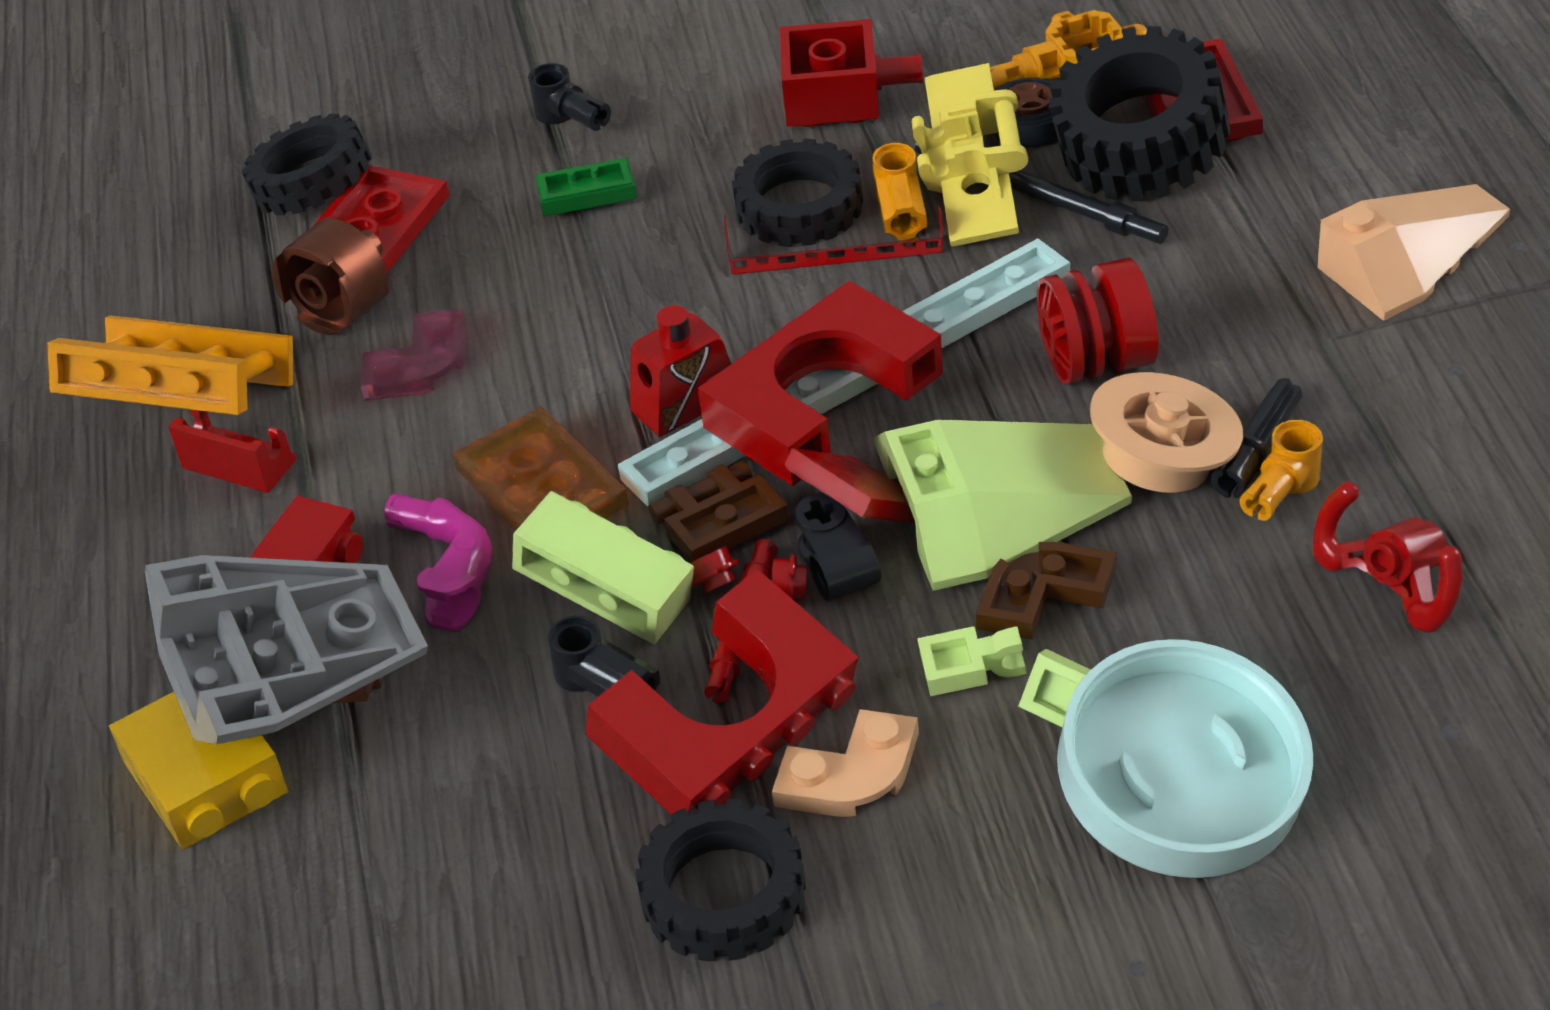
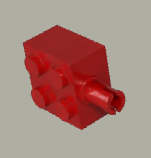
(835, 75)

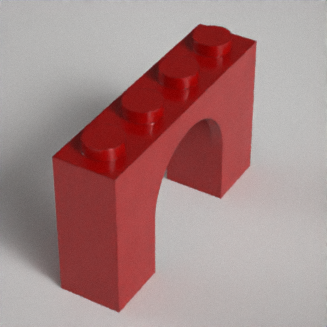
(843, 332)
(698, 762)

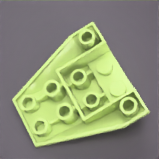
(997, 489)

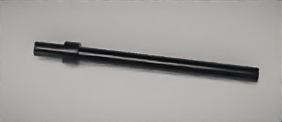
(1116, 217)

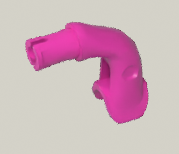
(460, 573)

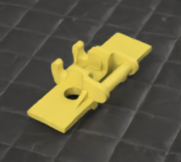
(954, 153)

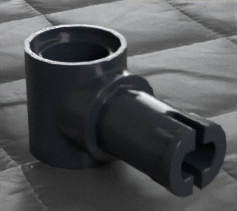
(560, 100)

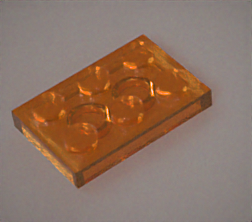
(528, 460)

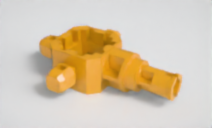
(1063, 38)

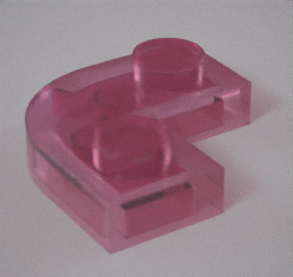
(409, 371)

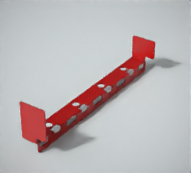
(822, 258)

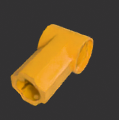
(898, 190)

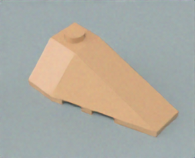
(1401, 245)

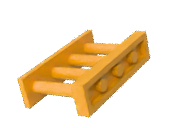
(171, 364)

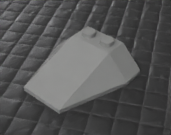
(274, 637)

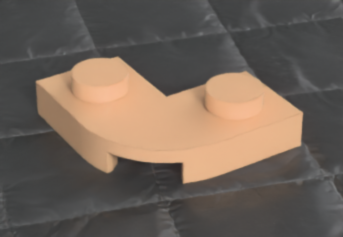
(838, 782)

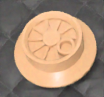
(1163, 430)

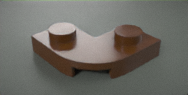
(1057, 572)

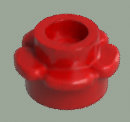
(714, 569)
(790, 576)

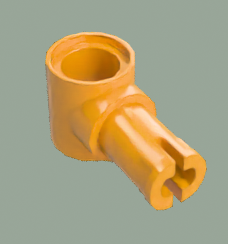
(1288, 469)

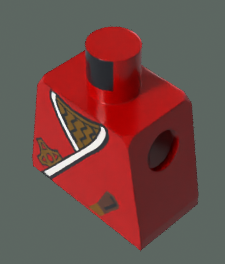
(670, 368)

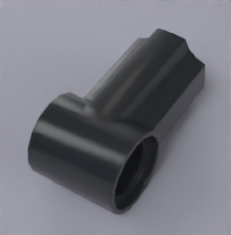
(589, 662)

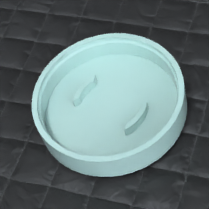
(1184, 758)

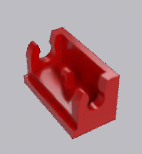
(231, 454)

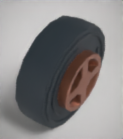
(1033, 110)

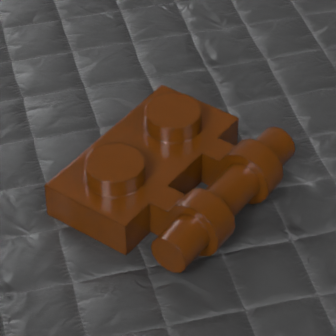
(719, 510)

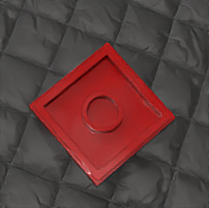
(851, 484)

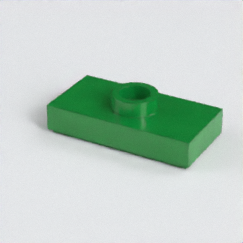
(585, 186)

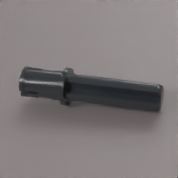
(1257, 439)

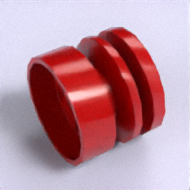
(1097, 320)

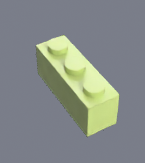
(602, 567)

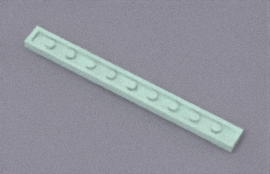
(951, 312)

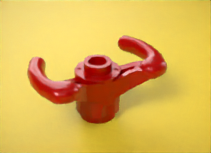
(1395, 557)

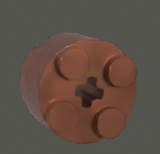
(331, 275)

